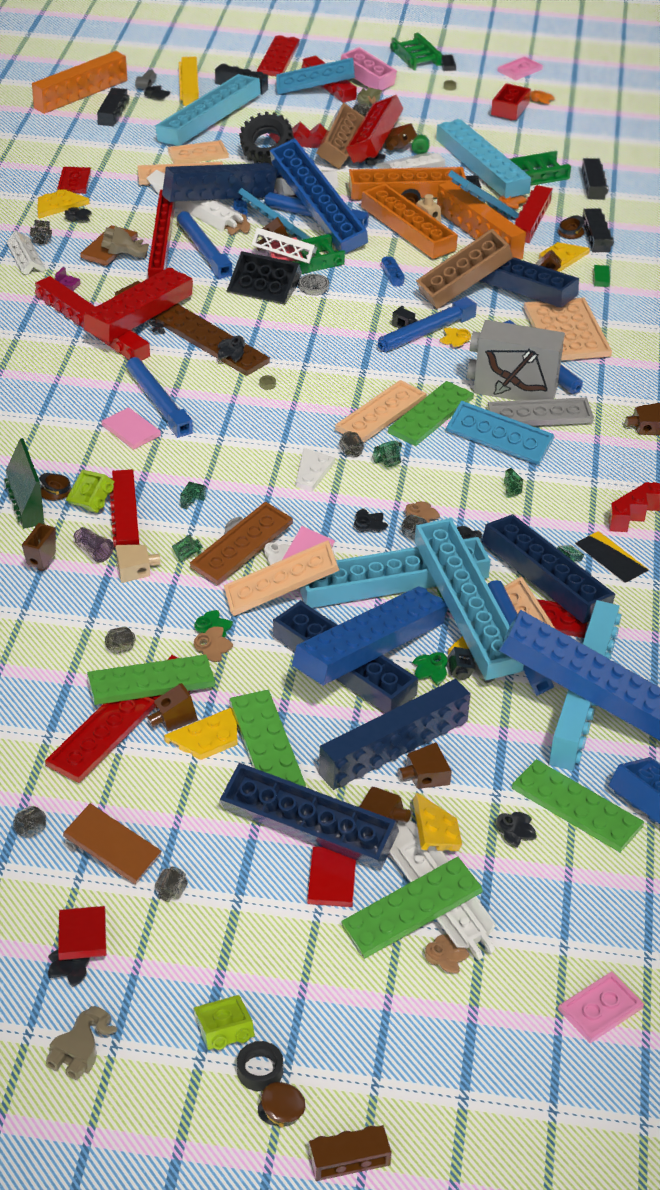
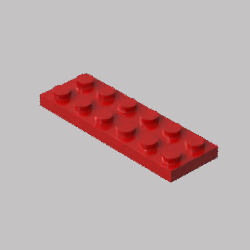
(279, 55)
(98, 737)

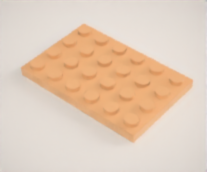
(582, 332)

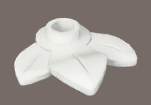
(275, 552)

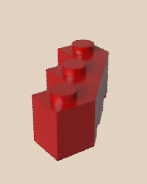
(304, 136)
(634, 506)

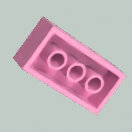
(371, 70)

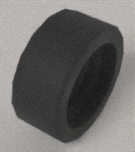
(259, 1049)

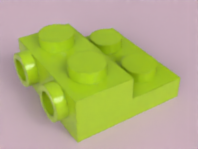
(90, 490)
(224, 1022)

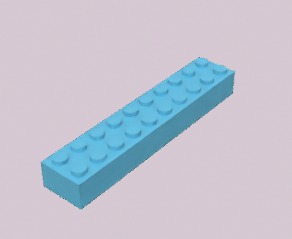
(208, 110)
(483, 158)
(381, 575)
(466, 596)
(576, 710)

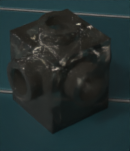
(40, 232)

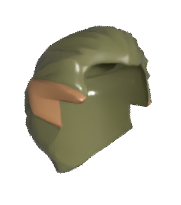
(369, 96)

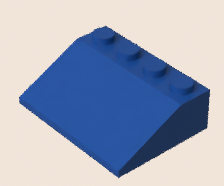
(640, 785)

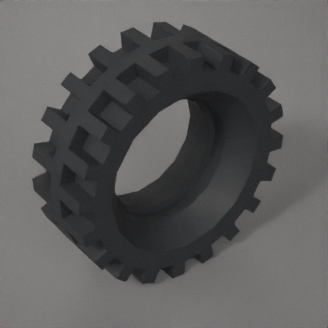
(261, 125)

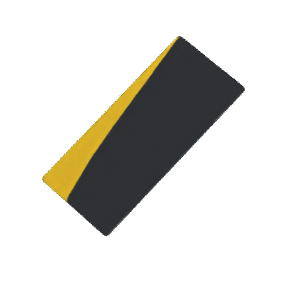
(612, 556)

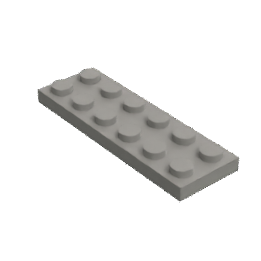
(545, 411)

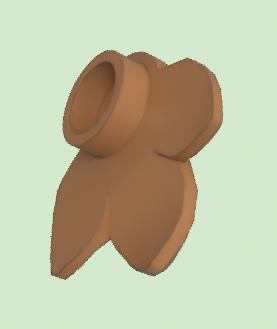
(243, 226)
(423, 510)
(215, 644)
(445, 953)

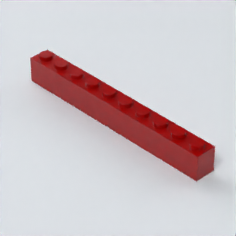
(161, 236)
(75, 306)

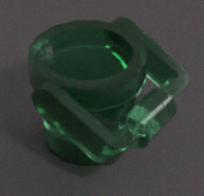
(389, 453)

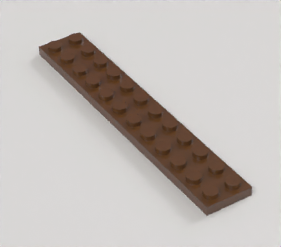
(206, 336)

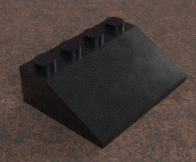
(264, 278)

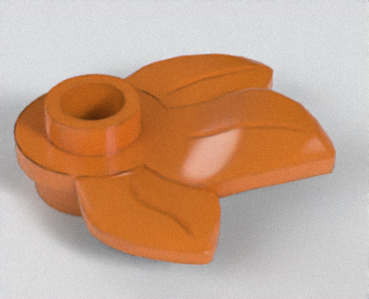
(541, 96)
(513, 202)

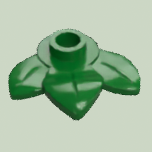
(210, 620)
(428, 667)

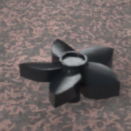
(157, 326)

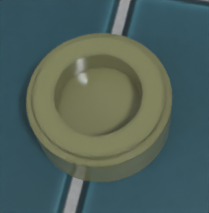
(450, 85)
(267, 382)

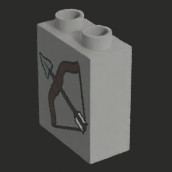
(515, 361)

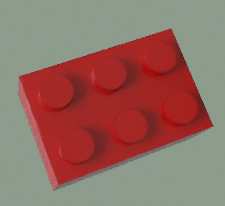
(510, 101)

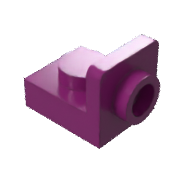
(69, 281)

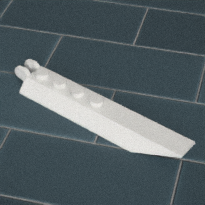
(209, 211)
(464, 924)

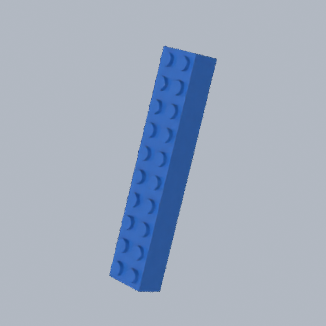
(318, 196)
(369, 635)
(584, 672)

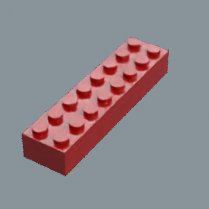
(374, 129)
(138, 304)

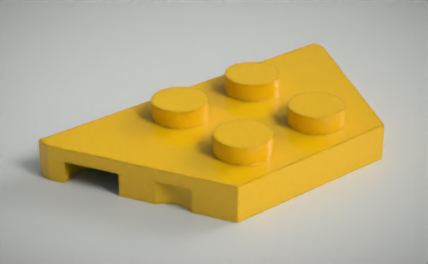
(59, 202)
(567, 253)
(206, 735)
(436, 826)

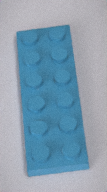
(315, 76)
(483, 195)
(264, 209)
(500, 432)

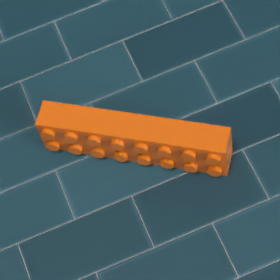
(79, 82)
(400, 179)
(477, 217)
(409, 221)

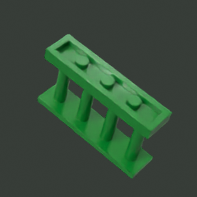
(420, 43)
(545, 174)
(324, 261)

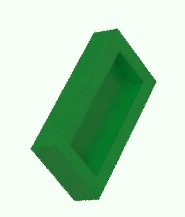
(601, 276)

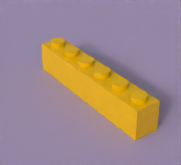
(188, 80)

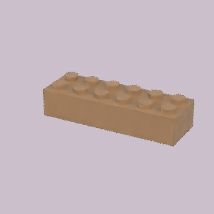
(339, 135)
(464, 268)

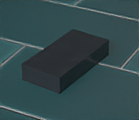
(448, 63)

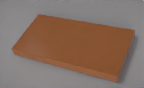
(99, 254)
(112, 843)

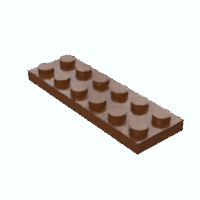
(241, 543)

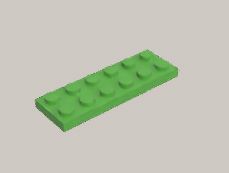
(430, 413)
(149, 679)
(265, 736)
(578, 805)
(411, 907)

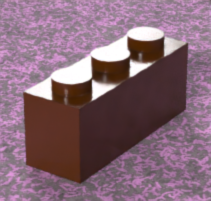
(349, 1152)

